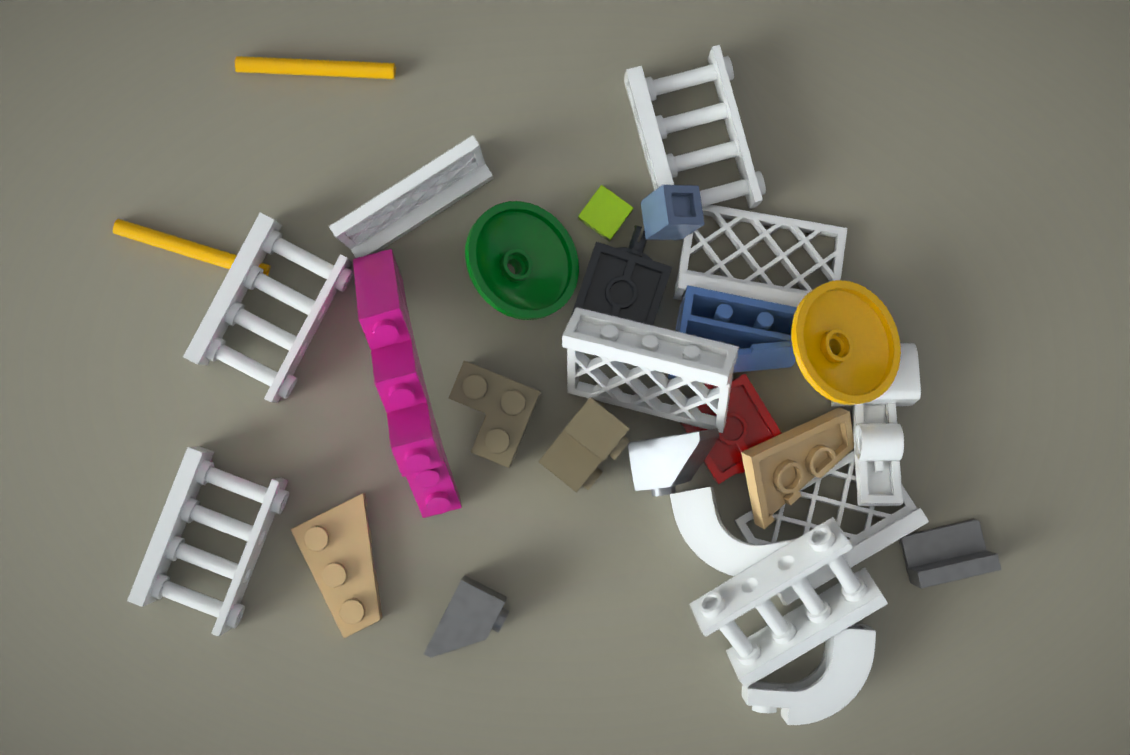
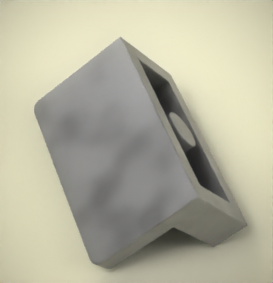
(947, 554)

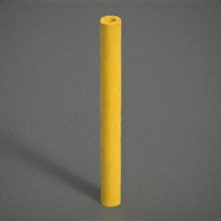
(315, 67)
(177, 245)

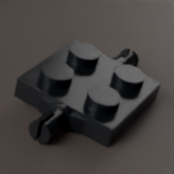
(624, 282)

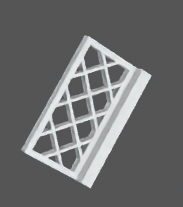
(414, 200)
(748, 288)
(653, 352)
(864, 544)

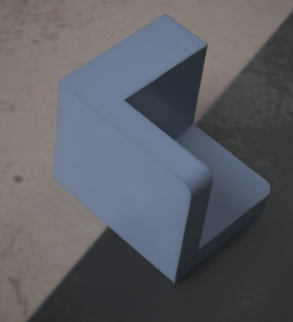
(672, 212)

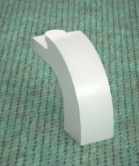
(709, 539)
(828, 688)

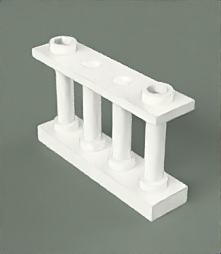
(654, 128)
(246, 275)
(169, 546)
(805, 626)

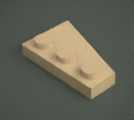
(792, 459)
(342, 563)

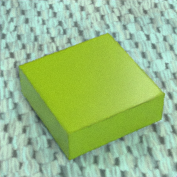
(605, 213)

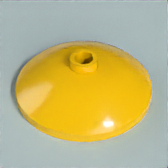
(861, 342)

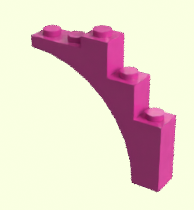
(401, 383)

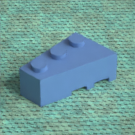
(753, 325)

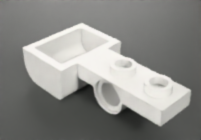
(880, 437)

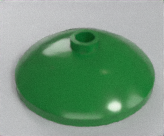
(535, 247)

